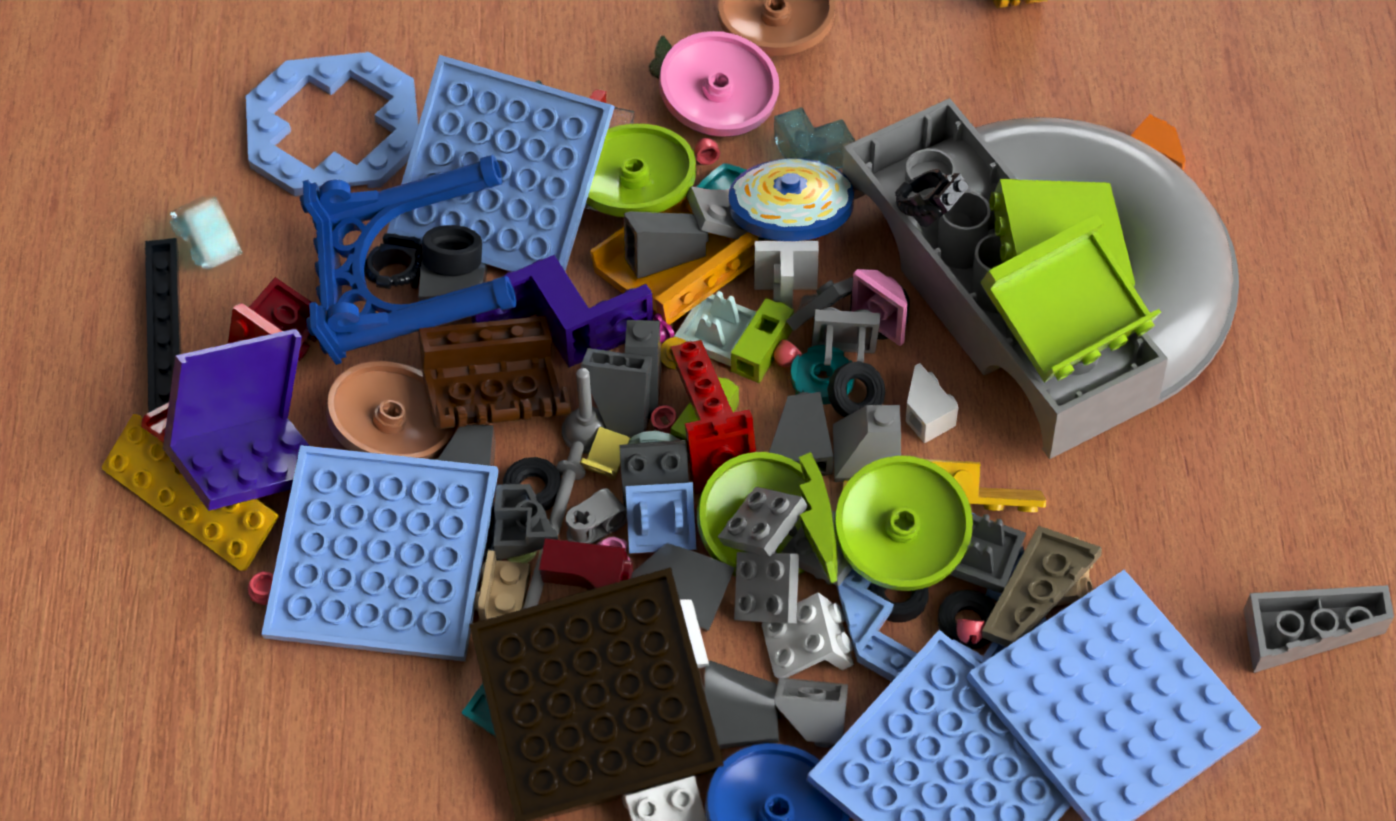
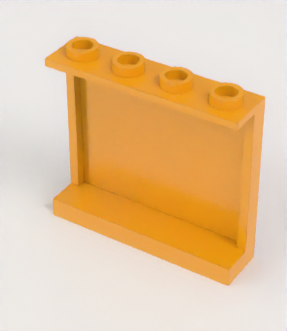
(682, 286)

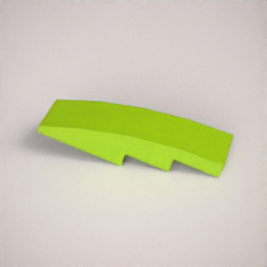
(818, 519)

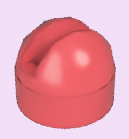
(707, 151)
(785, 353)
(658, 413)
(969, 627)

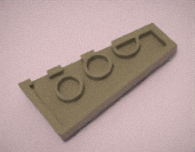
(1038, 583)

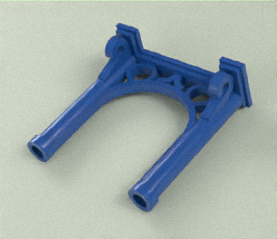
(338, 212)

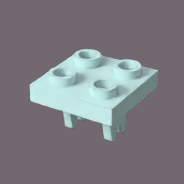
(718, 324)

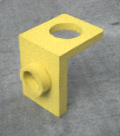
(605, 453)

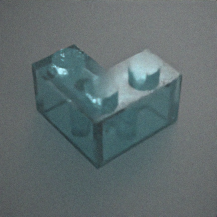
(800, 140)
(207, 230)

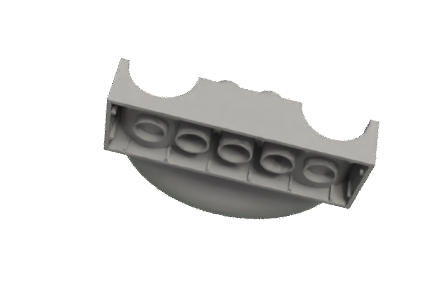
(1169, 228)

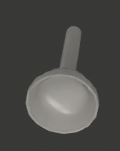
(584, 421)

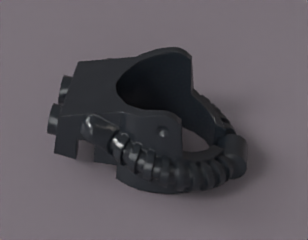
(937, 203)
(395, 250)

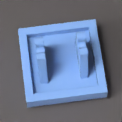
(660, 516)

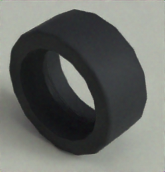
(452, 250)

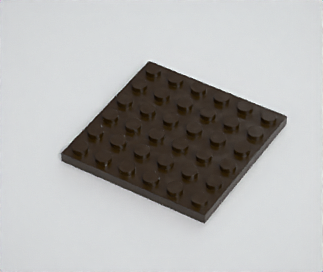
(595, 696)

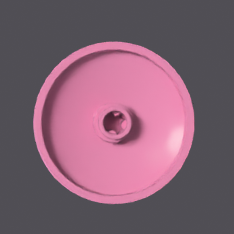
(719, 83)

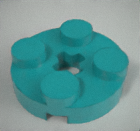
(810, 364)

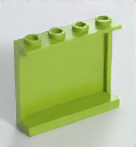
(1039, 209)
(1067, 300)

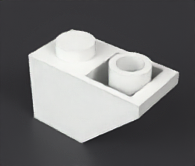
(928, 406)

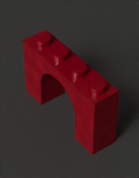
(583, 564)

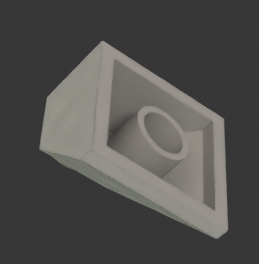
(864, 438)
(814, 708)

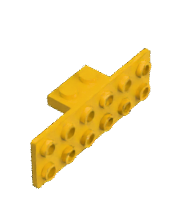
(147, 470)
(968, 476)

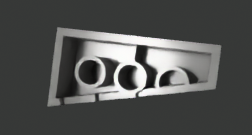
(1309, 622)

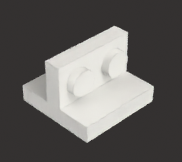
(786, 268)

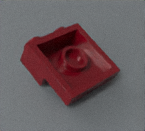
(285, 310)

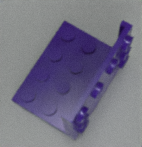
(232, 420)

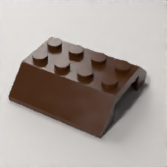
(490, 372)

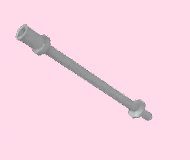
(570, 471)

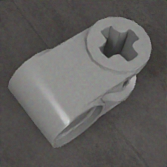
(596, 515)

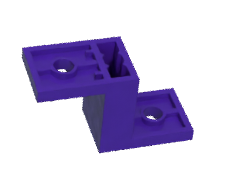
(574, 327)

